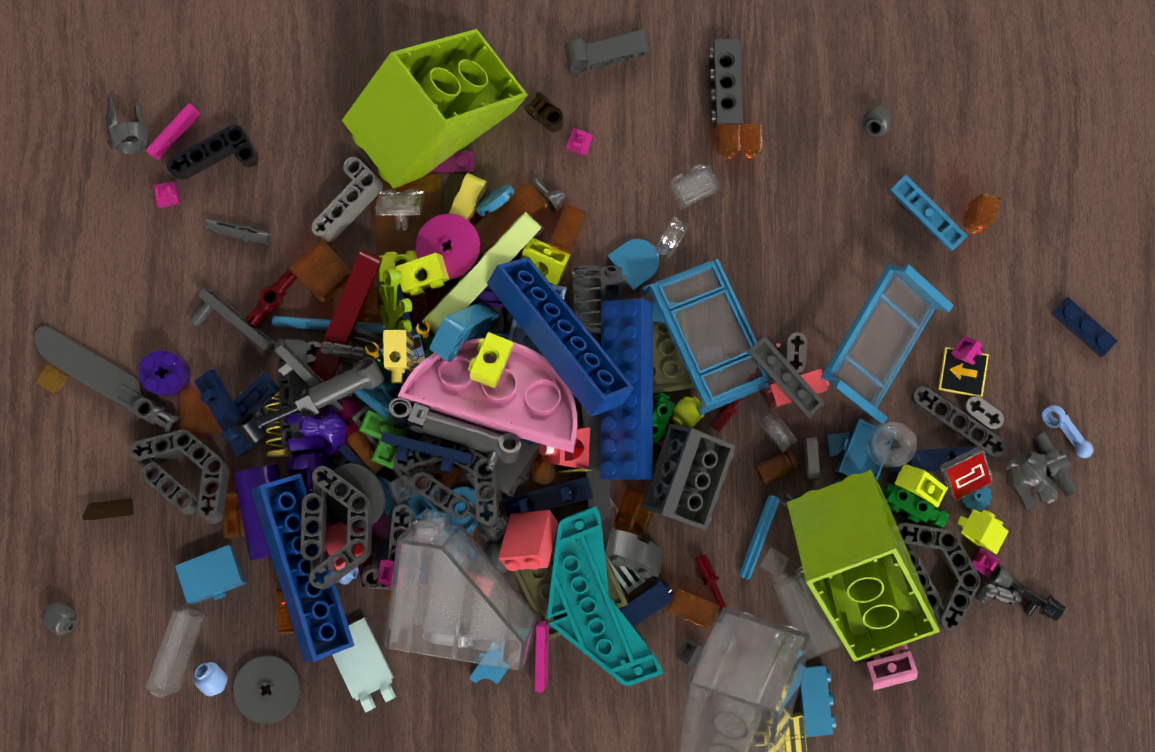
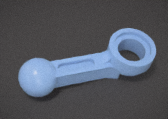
(1082, 447)

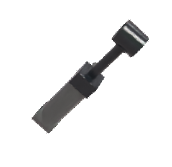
(309, 400)

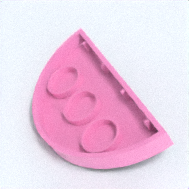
(526, 401)

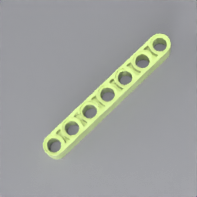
(476, 280)

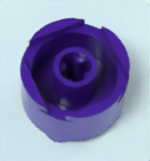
(152, 372)

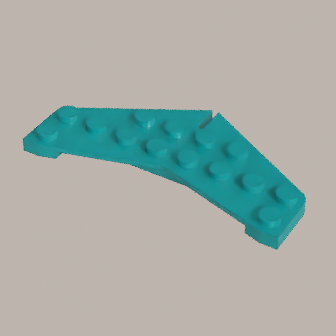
(592, 617)

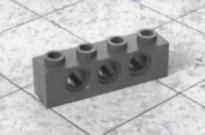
(730, 51)

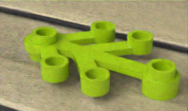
(392, 279)

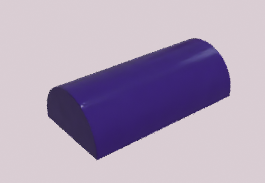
(253, 530)

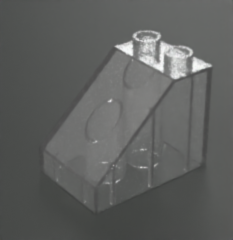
(454, 599)
(743, 686)

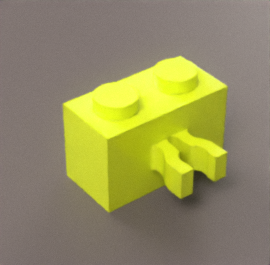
(984, 530)

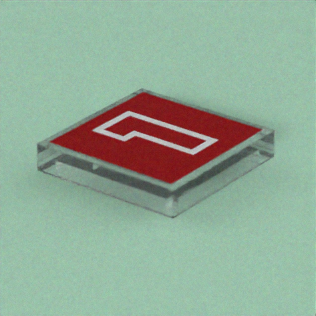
(967, 474)

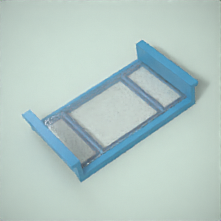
(709, 334)
(883, 337)

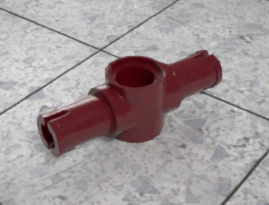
(263, 306)

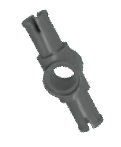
(1057, 464)

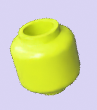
(686, 412)

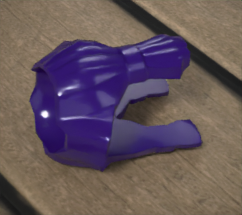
(321, 432)
(305, 463)

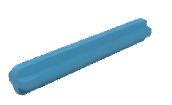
(759, 537)

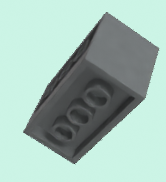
(688, 476)

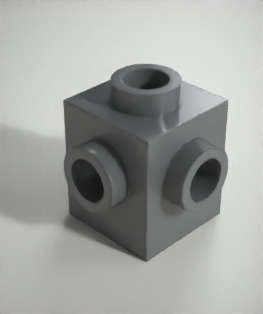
(611, 283)

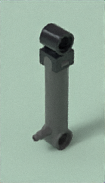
(422, 420)

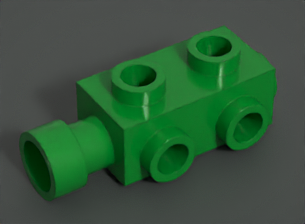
(661, 415)
(910, 504)

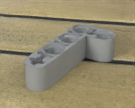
(328, 224)

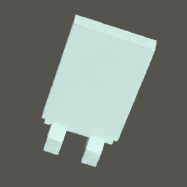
(365, 666)

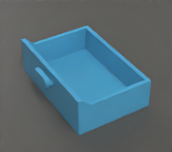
(855, 456)
(210, 575)

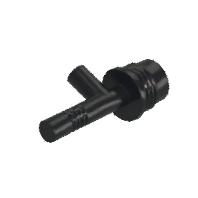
(1049, 607)

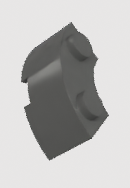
(628, 551)

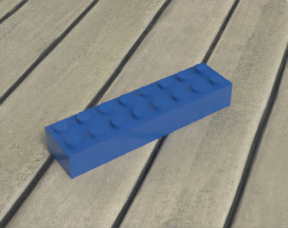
(560, 336)
(629, 427)
(314, 612)

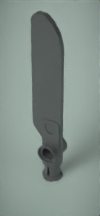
(100, 376)

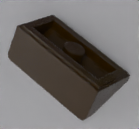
(108, 509)

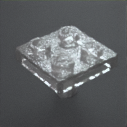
(400, 205)

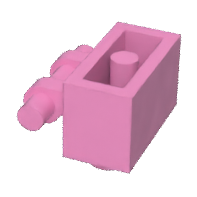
(891, 669)

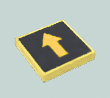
(962, 377)

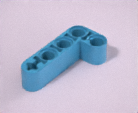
(462, 327)

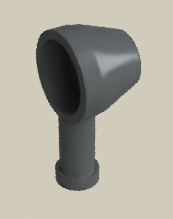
(554, 199)
(999, 577)

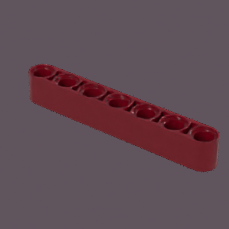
(348, 311)

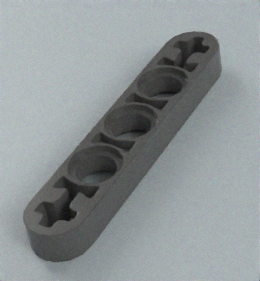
(969, 423)

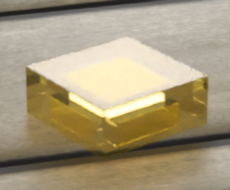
(52, 379)

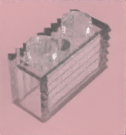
(694, 186)

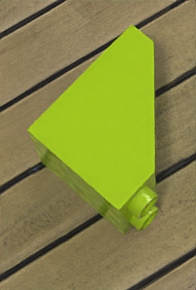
(431, 104)
(860, 566)

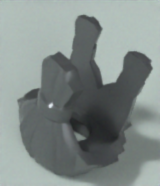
(119, 132)
(1027, 471)

